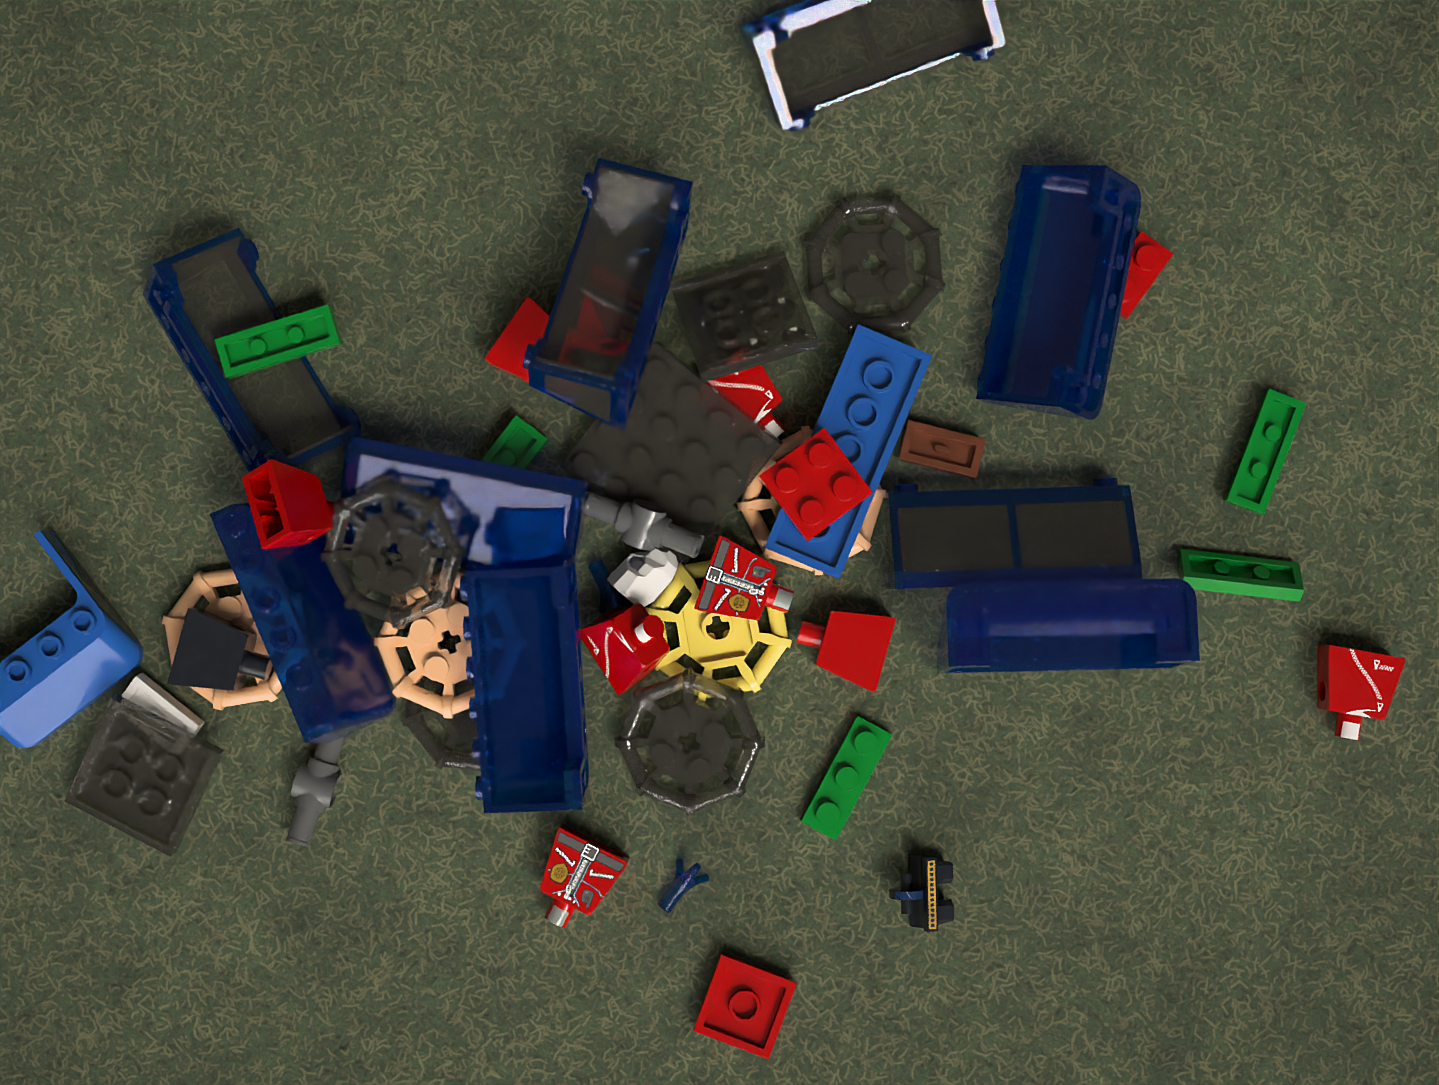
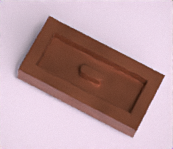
(941, 449)

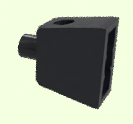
(216, 654)

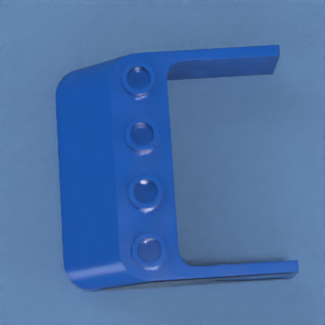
(66, 661)

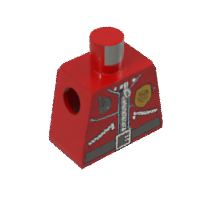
(740, 584)
(578, 874)

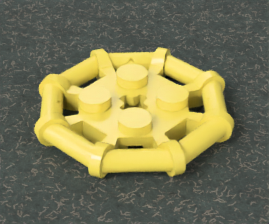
(704, 646)

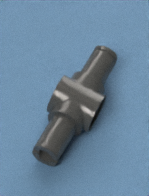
(643, 524)
(314, 790)

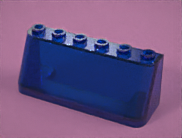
(1060, 290)
(492, 507)
(1068, 626)
(311, 638)
(527, 684)

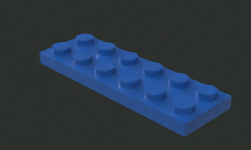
(865, 421)

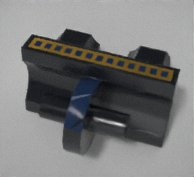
(919, 892)

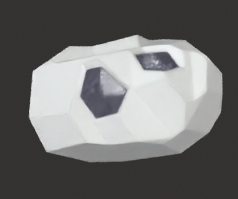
(644, 574)

